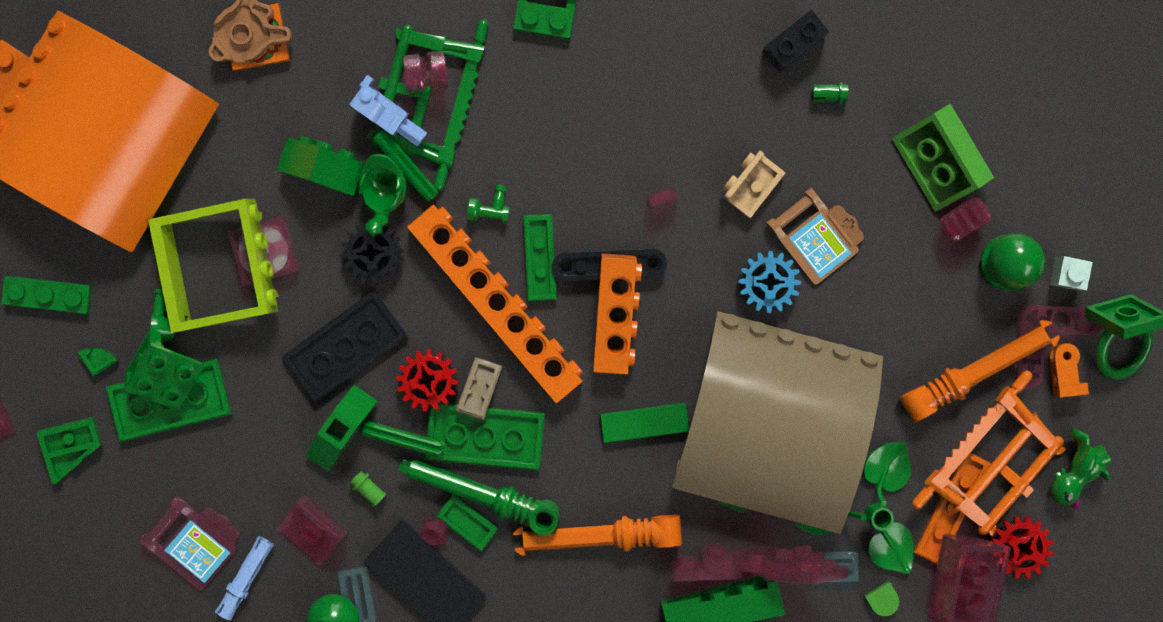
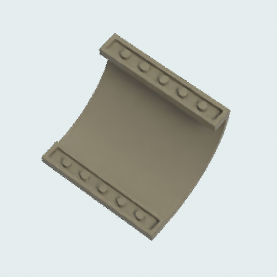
(781, 423)

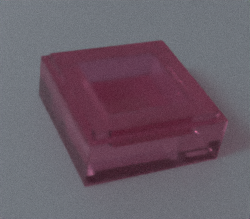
(662, 197)

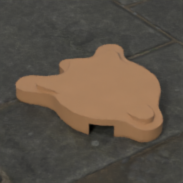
(244, 32)

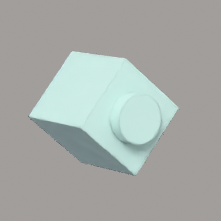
(1071, 273)

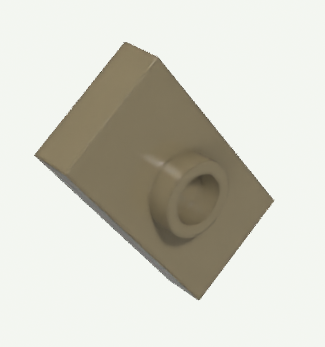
(479, 389)

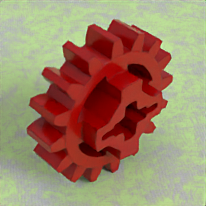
(415, 383)
(1028, 538)

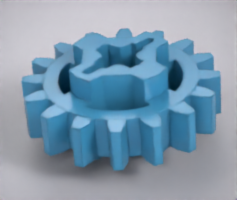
(769, 295)

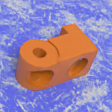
(1064, 371)

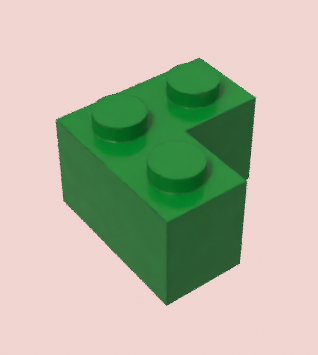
(319, 164)

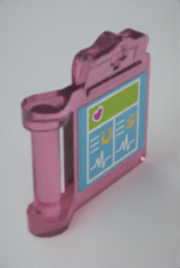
(198, 546)

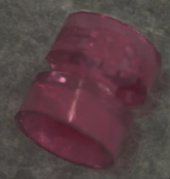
(425, 71)

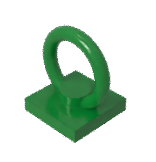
(1124, 318)

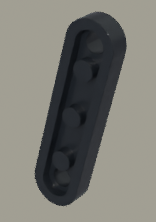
(587, 263)

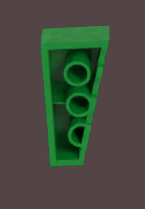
(731, 602)

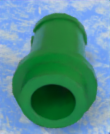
(830, 93)

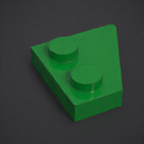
(68, 445)

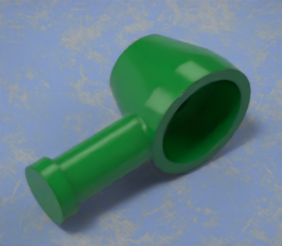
(158, 320)

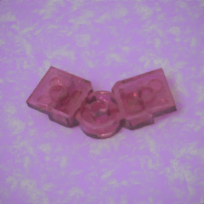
(772, 563)

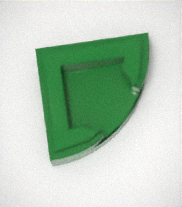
(97, 359)

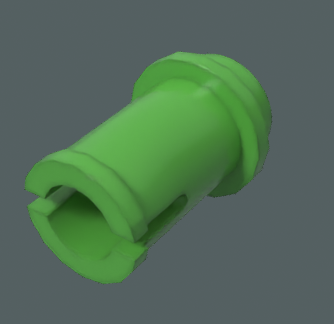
(367, 488)

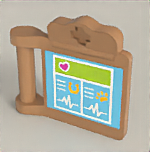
(822, 240)

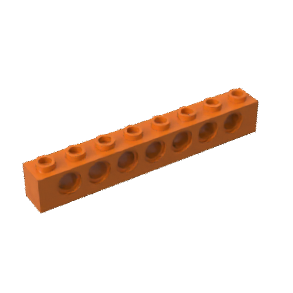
(424, 230)

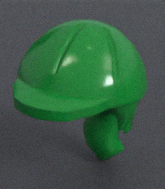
(382, 189)

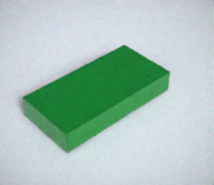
(467, 522)

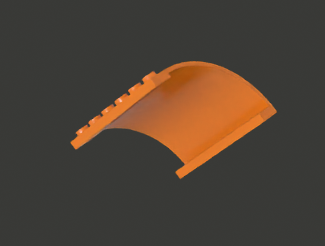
(97, 130)

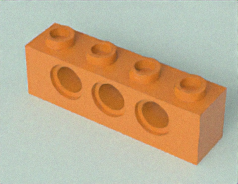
(607, 358)

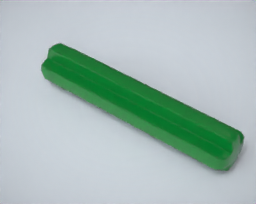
(410, 170)
(403, 438)

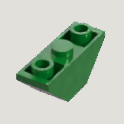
(340, 427)

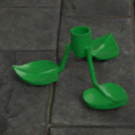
(894, 545)

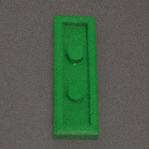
(539, 257)
(644, 422)

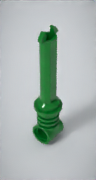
(504, 502)

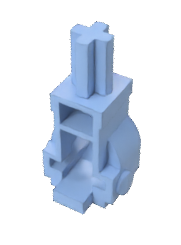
(385, 113)

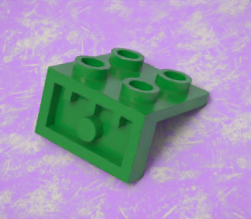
(161, 373)

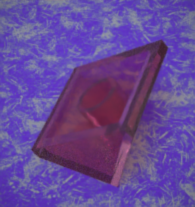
(312, 530)

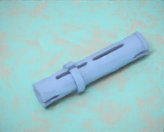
(249, 569)

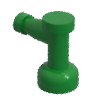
(497, 211)

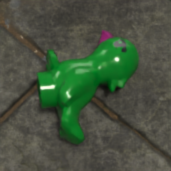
(1086, 466)

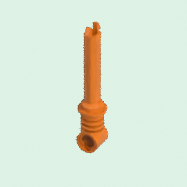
(956, 383)
(624, 533)

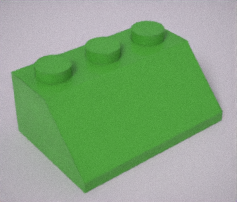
(943, 158)

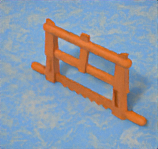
(1032, 425)

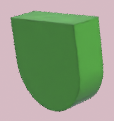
(883, 599)

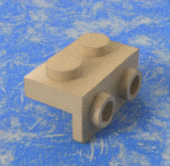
(753, 184)

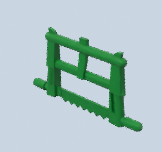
(466, 51)

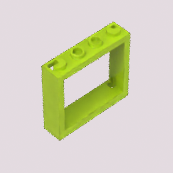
(171, 273)

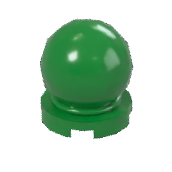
(1012, 262)

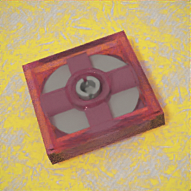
(279, 250)

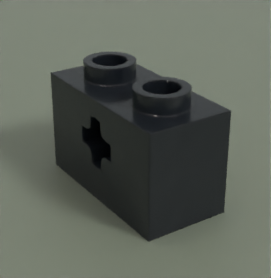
(795, 40)

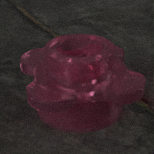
(434, 531)

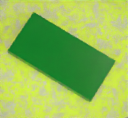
(141, 417)
(501, 440)

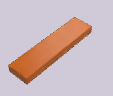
(945, 519)

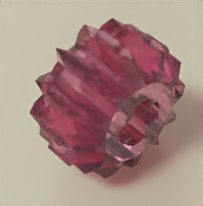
(965, 219)

